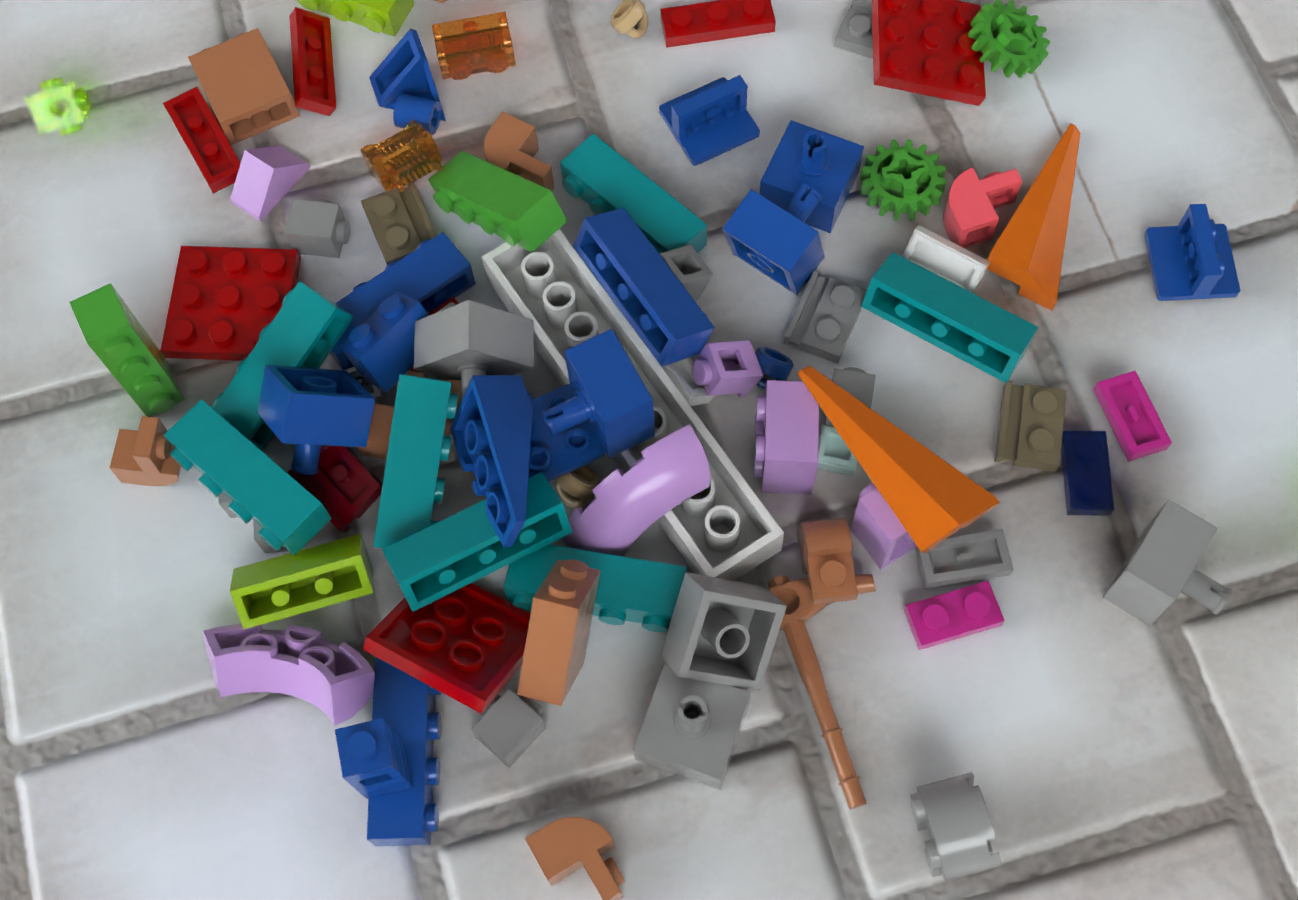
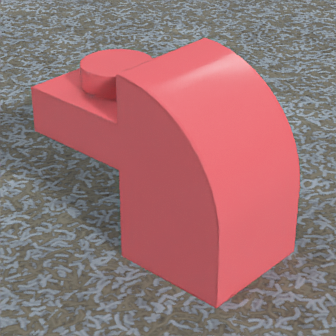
(972, 203)

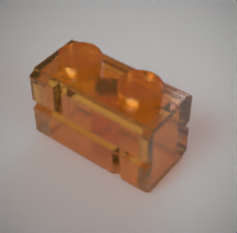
(474, 46)

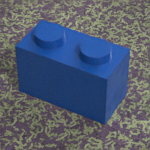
(385, 341)

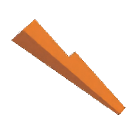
(1035, 237)
(916, 483)

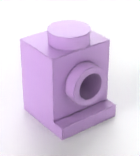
(719, 369)

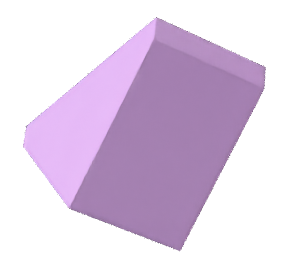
(265, 179)

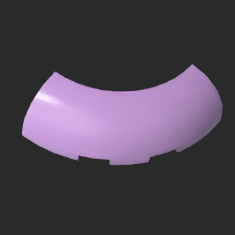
(635, 500)
(290, 664)

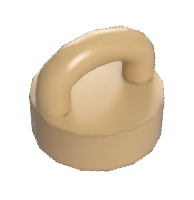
(627, 16)
(577, 484)

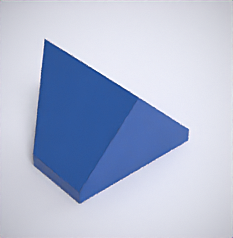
(404, 72)

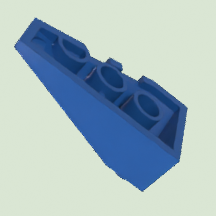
(494, 444)

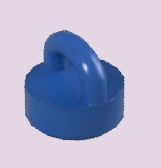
(773, 364)

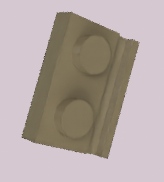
(398, 221)
(1031, 426)

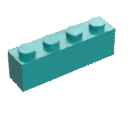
(613, 183)
(949, 316)
(296, 337)
(414, 458)
(247, 477)
(468, 548)
(626, 587)

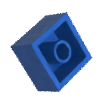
(816, 160)
(776, 238)
(605, 394)
(314, 410)

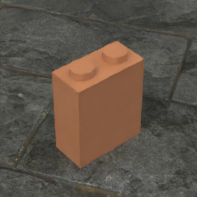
(244, 86)
(558, 631)

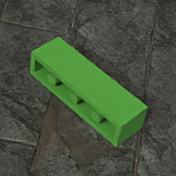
(497, 201)
(127, 350)

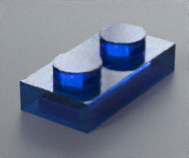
(1086, 473)

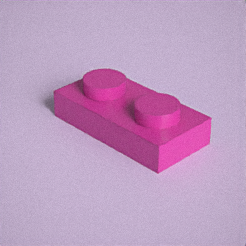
(1132, 416)
(953, 615)

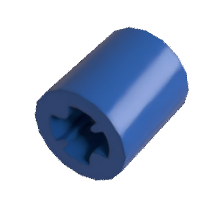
(416, 108)

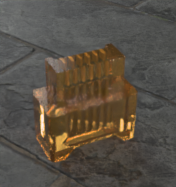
(402, 157)

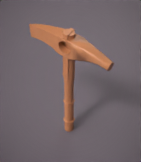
(799, 609)

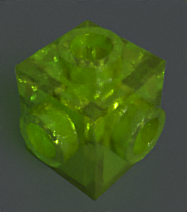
(49, 116)

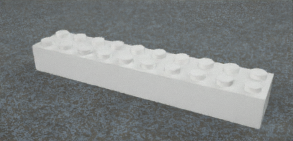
(716, 530)

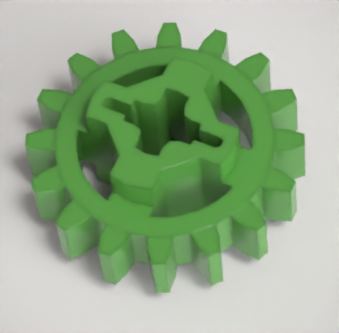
(1009, 38)
(902, 180)

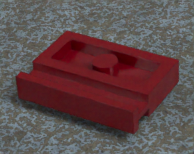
(341, 485)

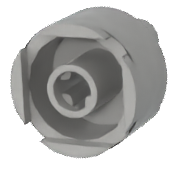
(956, 827)

